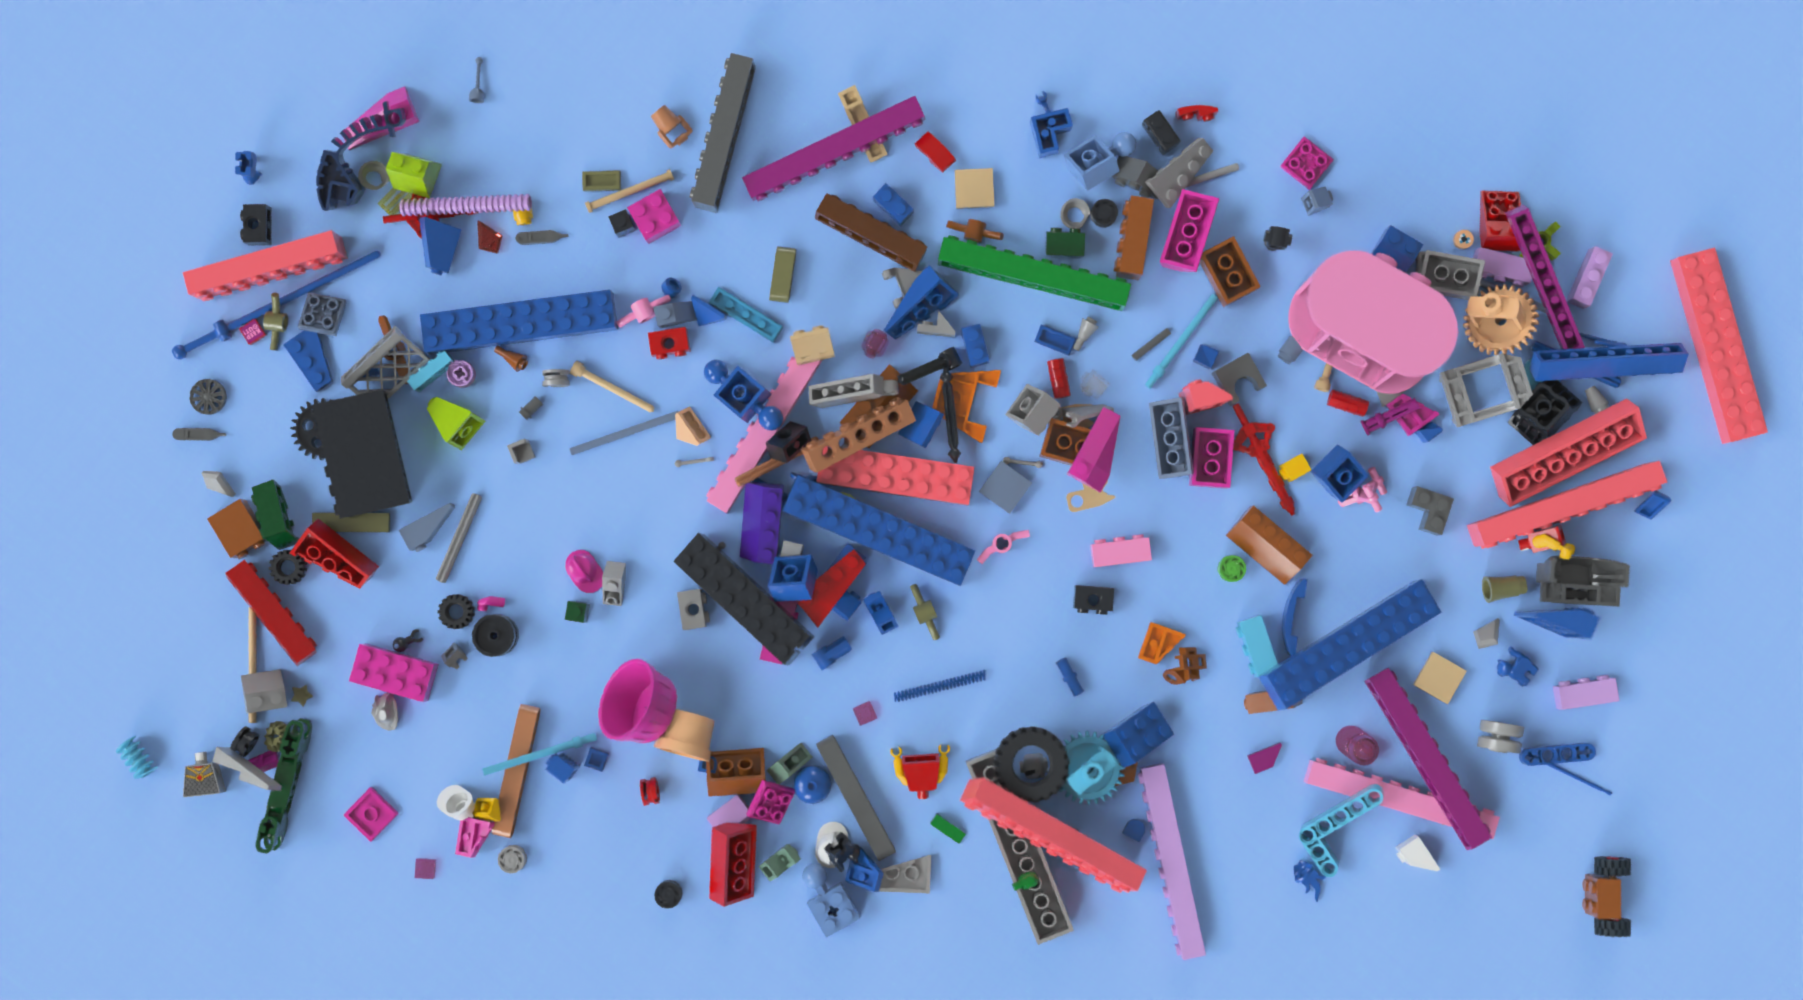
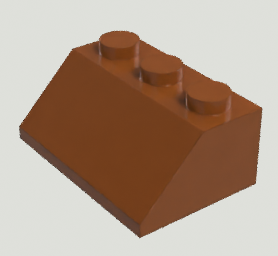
(736, 772)

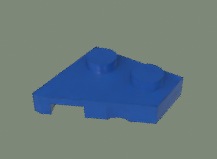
(865, 873)

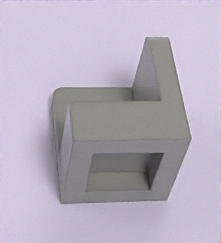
(521, 451)

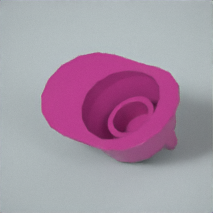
(584, 571)

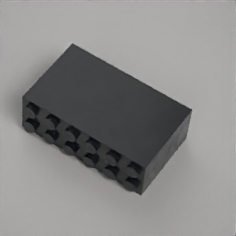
(361, 453)

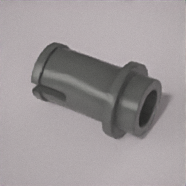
(530, 408)

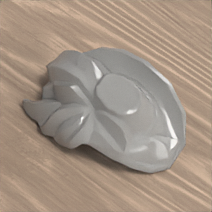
(385, 711)

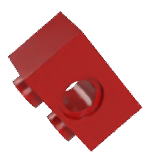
(658, 338)

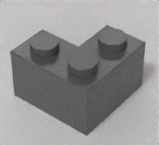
(1134, 174)
(1435, 508)

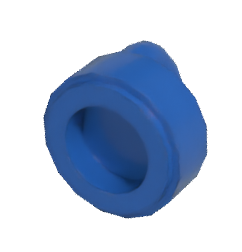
(671, 287)

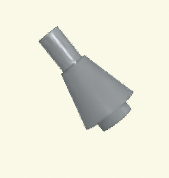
(1087, 328)

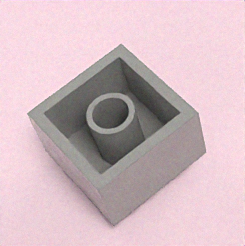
(1033, 409)

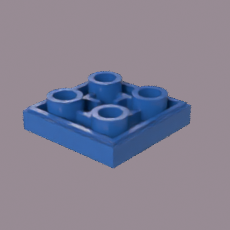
(925, 425)

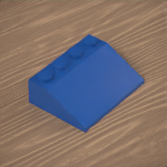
(1565, 622)

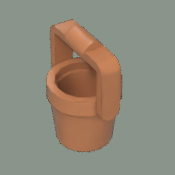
(667, 121)

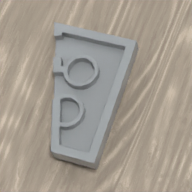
(908, 876)

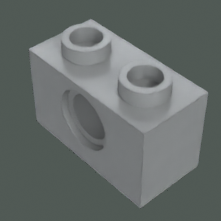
(689, 620)

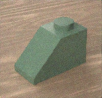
(789, 763)

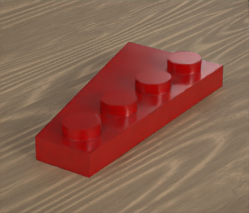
(831, 587)

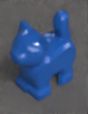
(247, 166)
(1518, 668)

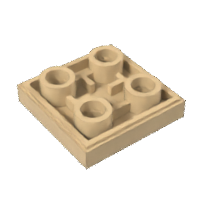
(974, 188)
(1439, 677)

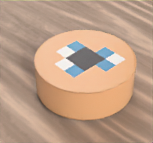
(1463, 239)

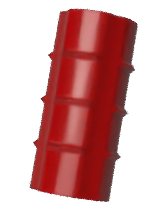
(1058, 378)
(1348, 403)

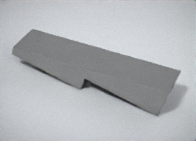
(248, 772)

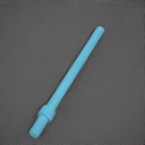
(1159, 370)
(576, 742)

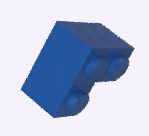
(1045, 129)

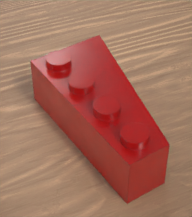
(334, 554)

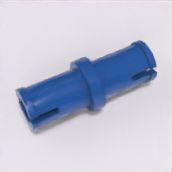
(1069, 676)

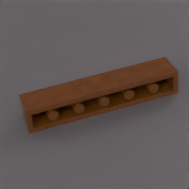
(870, 232)

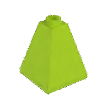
(454, 422)

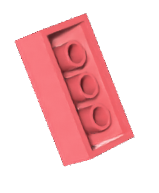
(1203, 396)

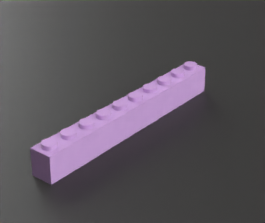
(1172, 861)

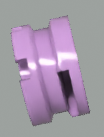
(461, 374)

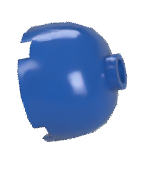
(812, 784)

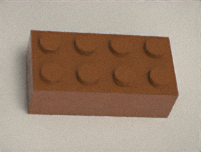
(1134, 237)

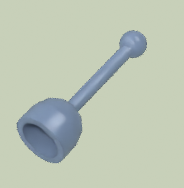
(476, 94)

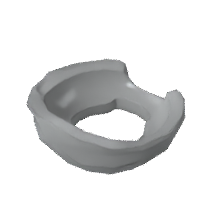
(373, 166)
(1075, 203)

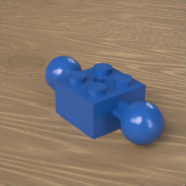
(751, 402)

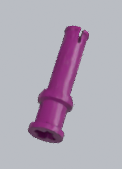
(1380, 420)

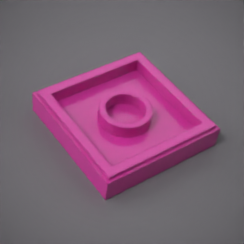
(371, 814)

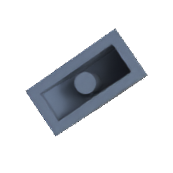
(1317, 200)
(674, 314)

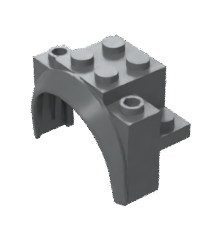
(1582, 580)

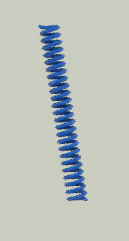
(941, 685)

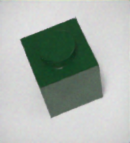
(577, 611)

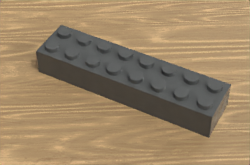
(723, 132)

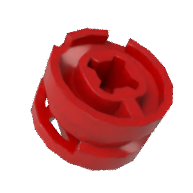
(649, 791)

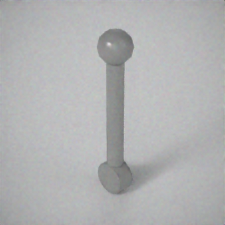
(1007, 460)
(678, 463)

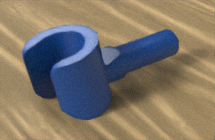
(1043, 102)

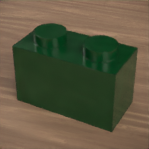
(1065, 243)

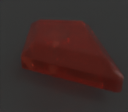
(488, 239)

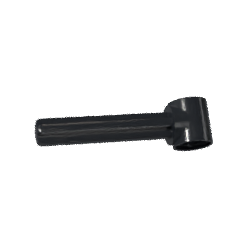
(947, 359)

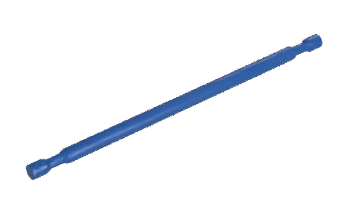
(1574, 776)

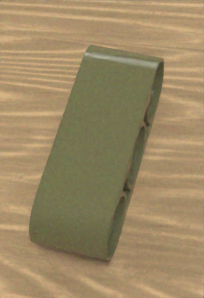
(782, 274)

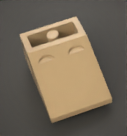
(812, 345)

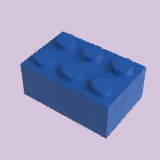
(1138, 734)

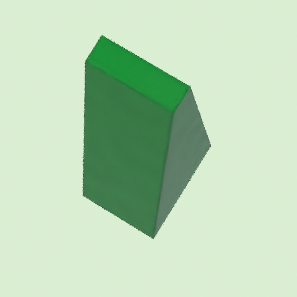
(947, 828)

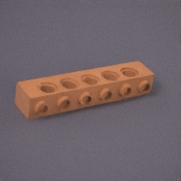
(902, 417)

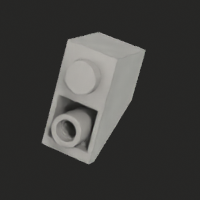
(613, 583)

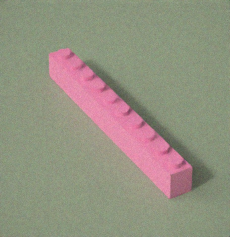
(754, 445)
(1395, 796)

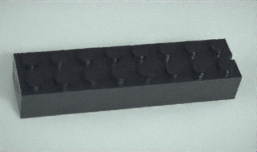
(743, 599)

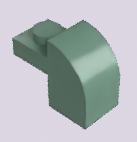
(779, 862)

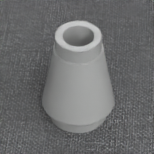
(1596, 400)

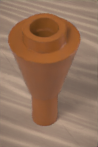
(515, 360)

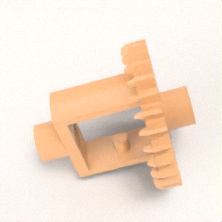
(1499, 305)

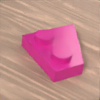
(1415, 420)

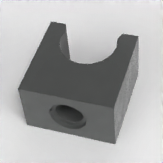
(1238, 369)

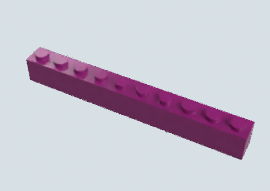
(834, 148)
(1428, 759)

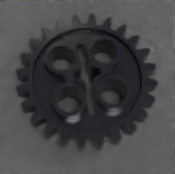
(305, 437)

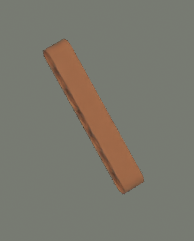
(515, 777)

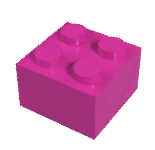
(654, 216)

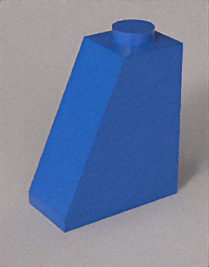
(439, 244)

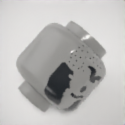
(1034, 766)

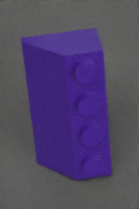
(761, 522)

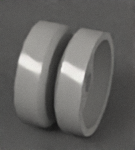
(1500, 737)

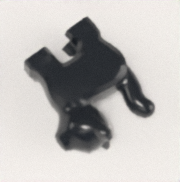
(842, 851)

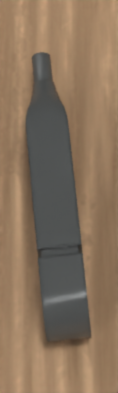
(539, 237)
(196, 434)

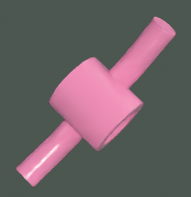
(643, 310)
(1010, 538)

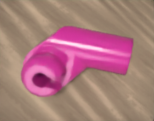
(490, 600)

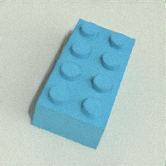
(431, 371)

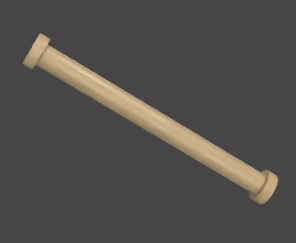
(629, 191)

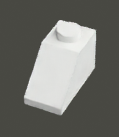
(1416, 854)

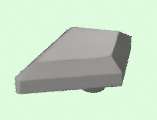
(217, 482)
(1488, 634)

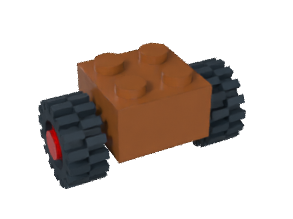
(1604, 896)

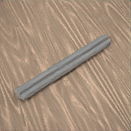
(458, 538)

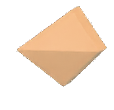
(690, 428)

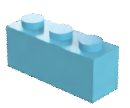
(1256, 645)

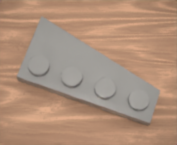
(1177, 175)

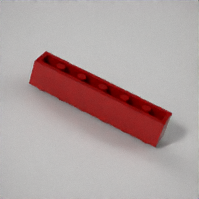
(271, 613)

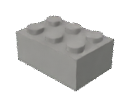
(1453, 274)

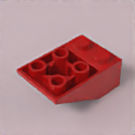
(1494, 225)

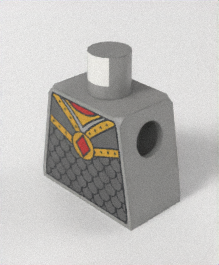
(202, 777)

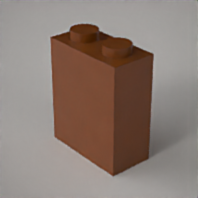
(237, 529)

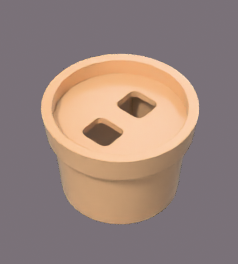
(687, 736)

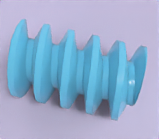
(135, 758)

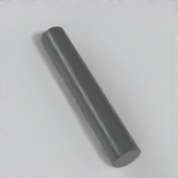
(1151, 344)

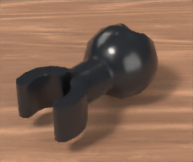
(404, 642)

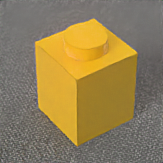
(1294, 468)

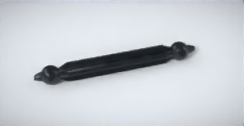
(950, 415)

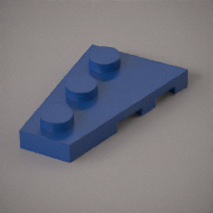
(310, 358)

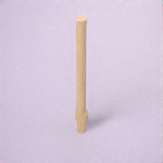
(252, 651)

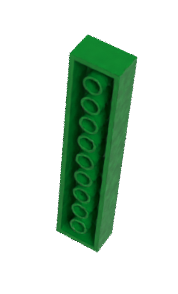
(1033, 273)

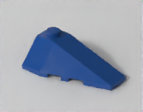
(924, 297)

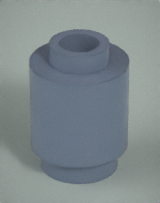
(1290, 350)

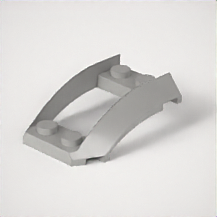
(1458, 398)

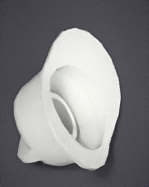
(456, 802)
(826, 835)

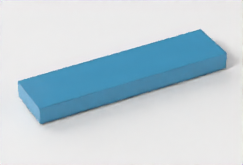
(745, 314)

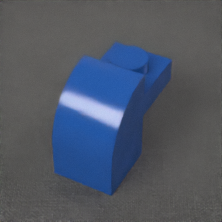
(880, 612)

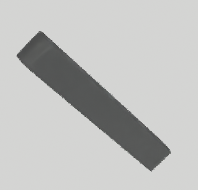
(856, 797)

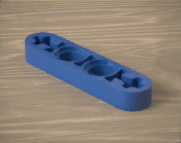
(1557, 754)

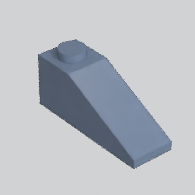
(424, 529)

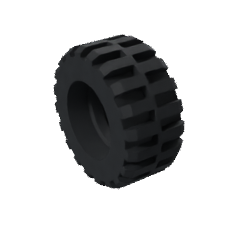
(1057, 756)

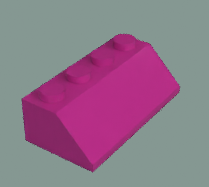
(1189, 231)

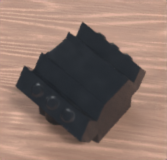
(1545, 411)

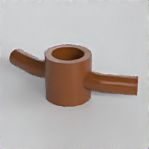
(975, 230)

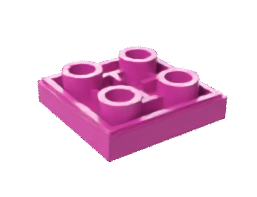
(1306, 163)
(770, 802)

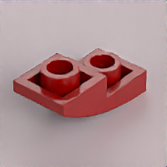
(1202, 112)
(935, 151)

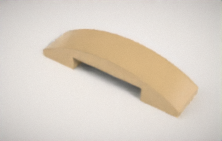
(856, 112)

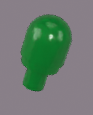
(1026, 881)

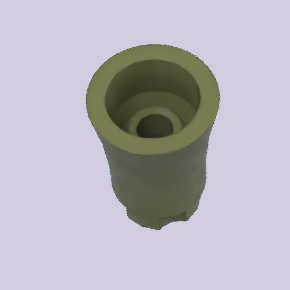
(1503, 587)

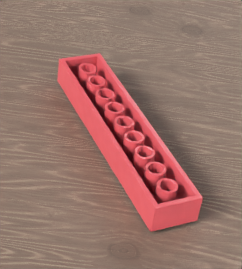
(1718, 346)
(1569, 503)
(1052, 835)

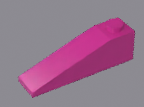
(397, 99)
(1095, 456)

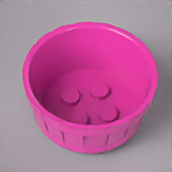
(637, 703)

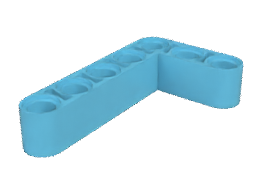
(1336, 822)

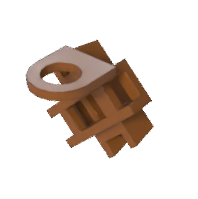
(1186, 672)

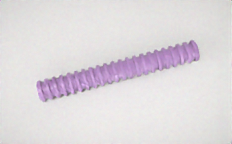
(465, 204)

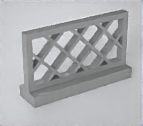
(375, 355)

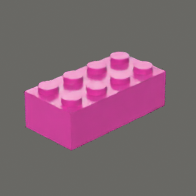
(393, 672)

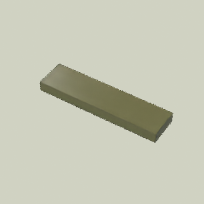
(360, 523)

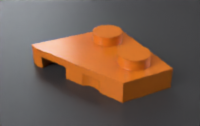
(1158, 642)

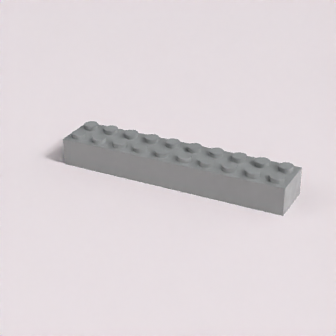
(1042, 902)

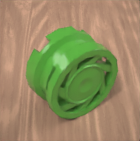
(1231, 568)

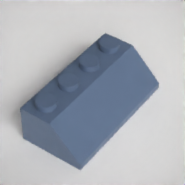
(1171, 438)

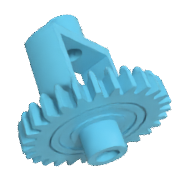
(1104, 771)

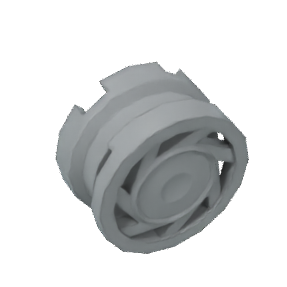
(555, 378)
(512, 859)

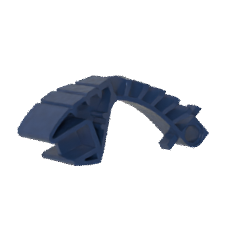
(335, 177)

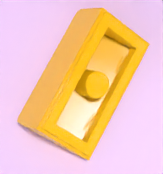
(487, 809)

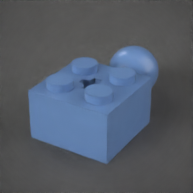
(1094, 162)
(814, 877)

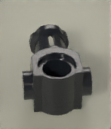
(1277, 238)

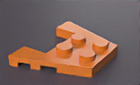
(963, 389)

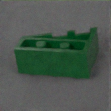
(273, 515)

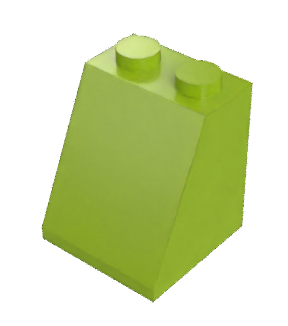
(412, 173)

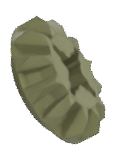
(273, 744)

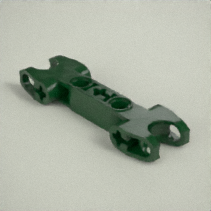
(292, 749)

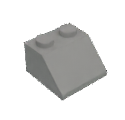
(263, 691)

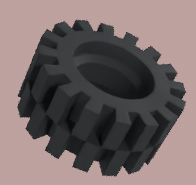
(277, 572)
(445, 606)

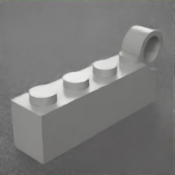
(851, 390)

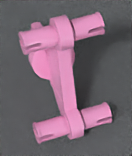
(1368, 492)

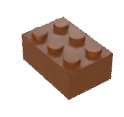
(1229, 272)
(1062, 442)

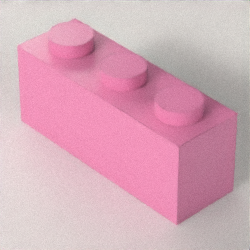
(1120, 551)

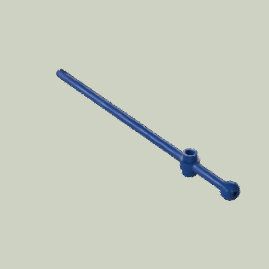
(223, 330)

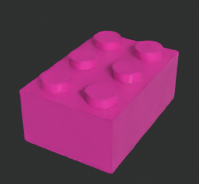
(1212, 457)

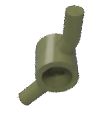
(275, 321)
(924, 612)

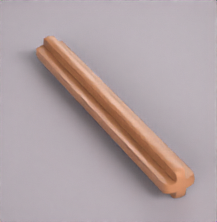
(762, 469)

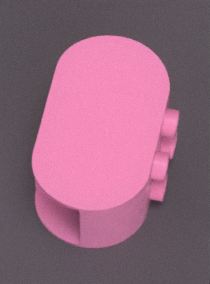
(1373, 321)

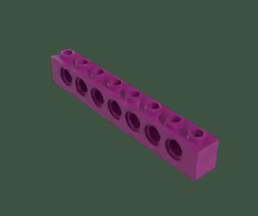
(1544, 278)

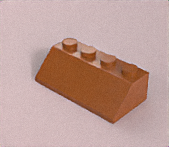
(866, 407)
(1269, 545)

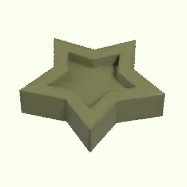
(301, 695)

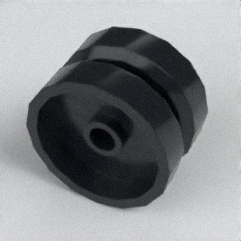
(488, 626)

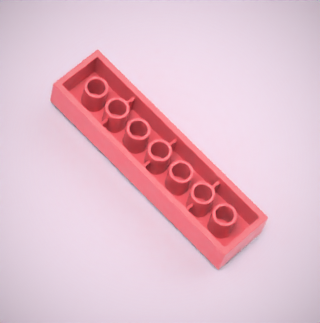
(265, 265)
(1568, 452)
(901, 476)

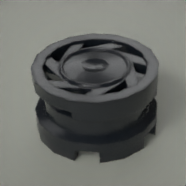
(1104, 213)
(245, 741)
(668, 894)

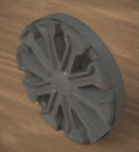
(208, 396)

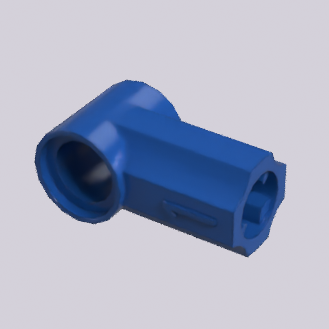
(829, 654)

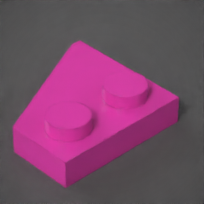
(472, 836)

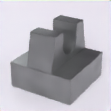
(452, 654)

